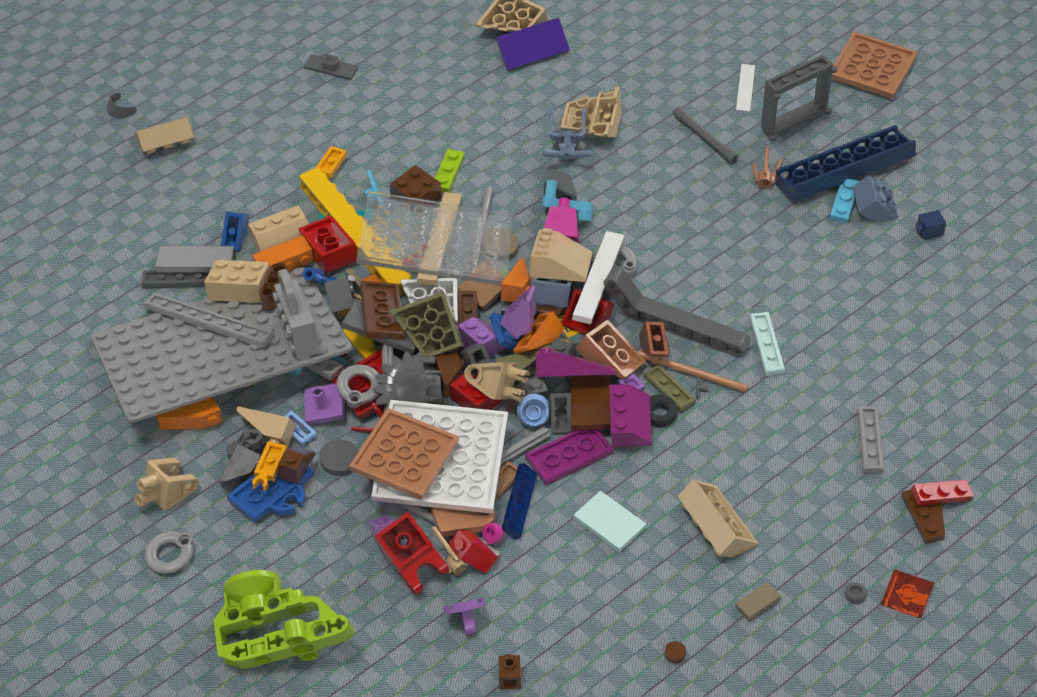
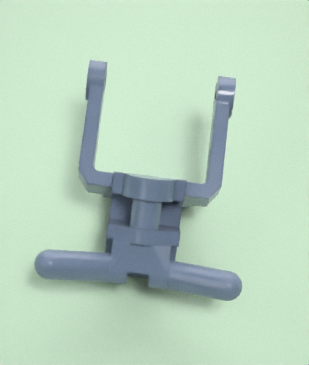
(567, 141)

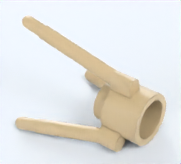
(454, 563)

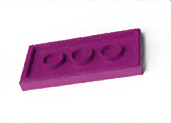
(568, 454)

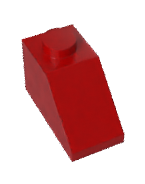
(473, 550)

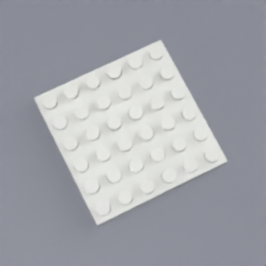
(473, 468)

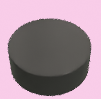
(855, 593)

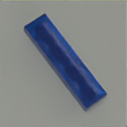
(519, 501)

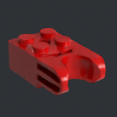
(414, 555)

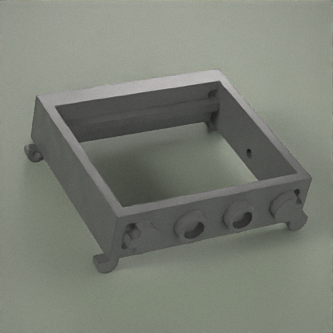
(774, 87)

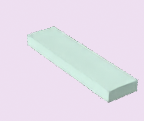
(767, 344)

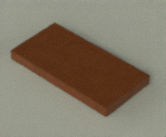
(377, 302)
(590, 402)

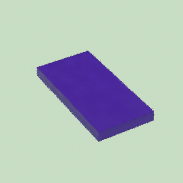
(532, 43)

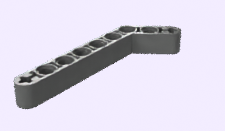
(675, 320)

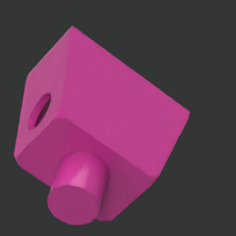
(563, 219)

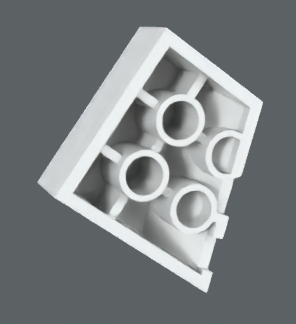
(420, 291)

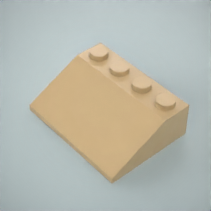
(559, 257)

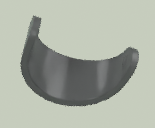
(118, 111)

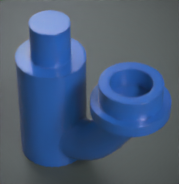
(317, 275)

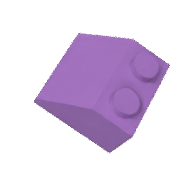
(520, 314)
(480, 331)

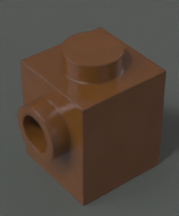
(509, 672)

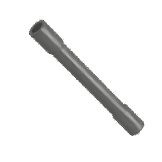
(725, 151)

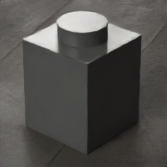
(474, 354)

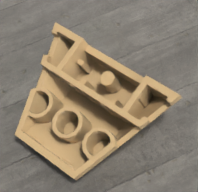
(602, 115)

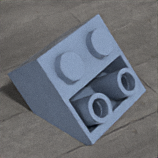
(875, 200)

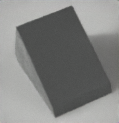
(560, 412)

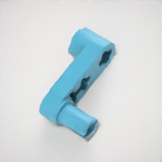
(583, 209)

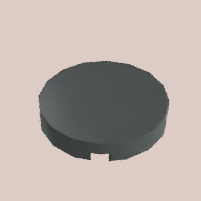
(337, 456)

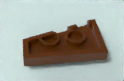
(926, 518)

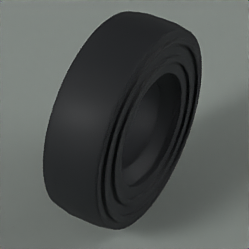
(669, 404)

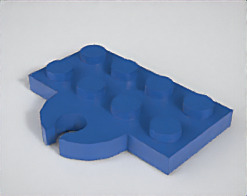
(257, 503)

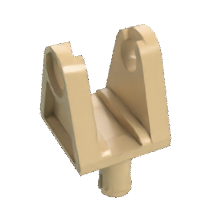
(498, 379)
(164, 485)

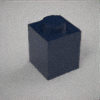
(930, 224)

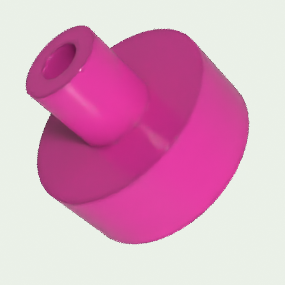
(492, 533)

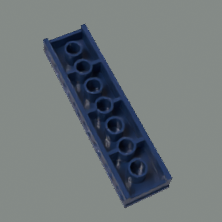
(845, 165)

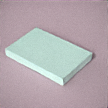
(609, 521)

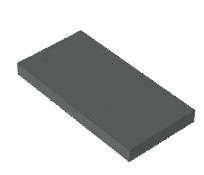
(355, 323)

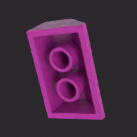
(629, 416)

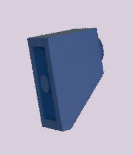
(234, 229)

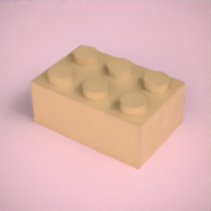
(236, 280)

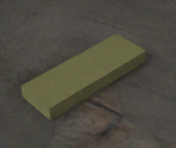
(668, 386)

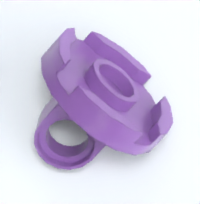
(465, 609)

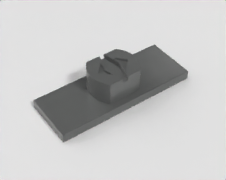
(331, 66)

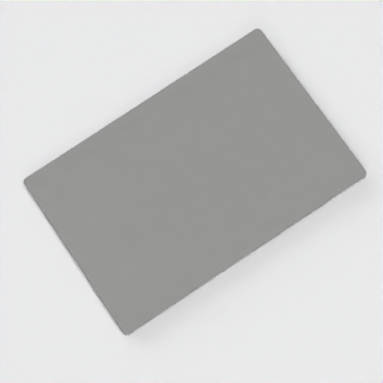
(172, 363)

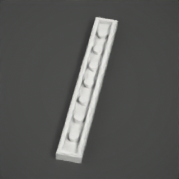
(594, 285)

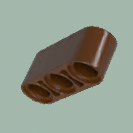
(267, 286)

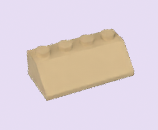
(716, 519)

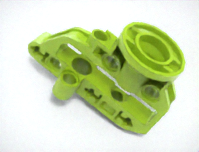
(253, 597)

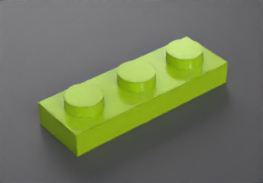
(449, 169)

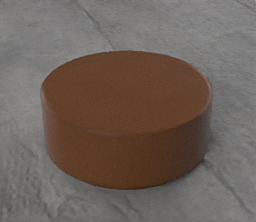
(675, 652)

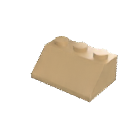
(164, 135)
(277, 228)

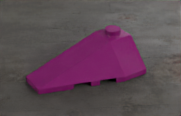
(562, 364)

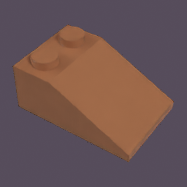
(610, 348)

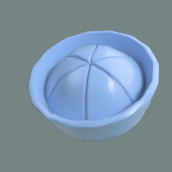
(534, 410)

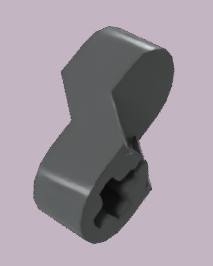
(249, 439)

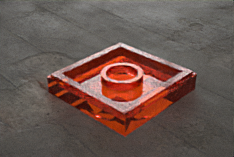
(907, 593)

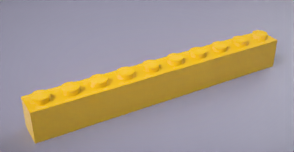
(332, 203)

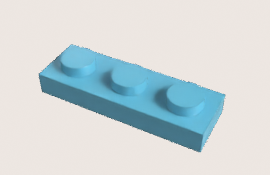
(844, 202)

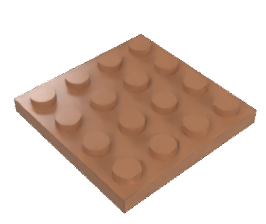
(873, 64)
(404, 453)

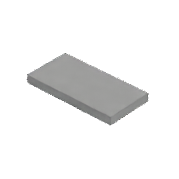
(191, 258)

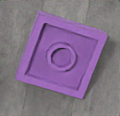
(323, 404)

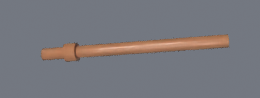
(655, 360)

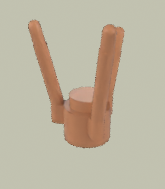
(765, 177)

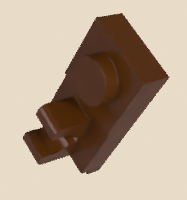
(467, 305)

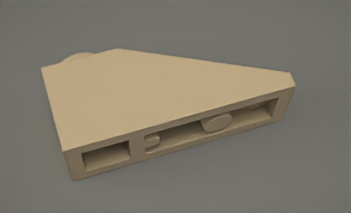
(272, 427)

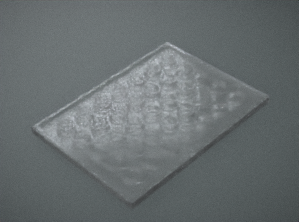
(435, 238)

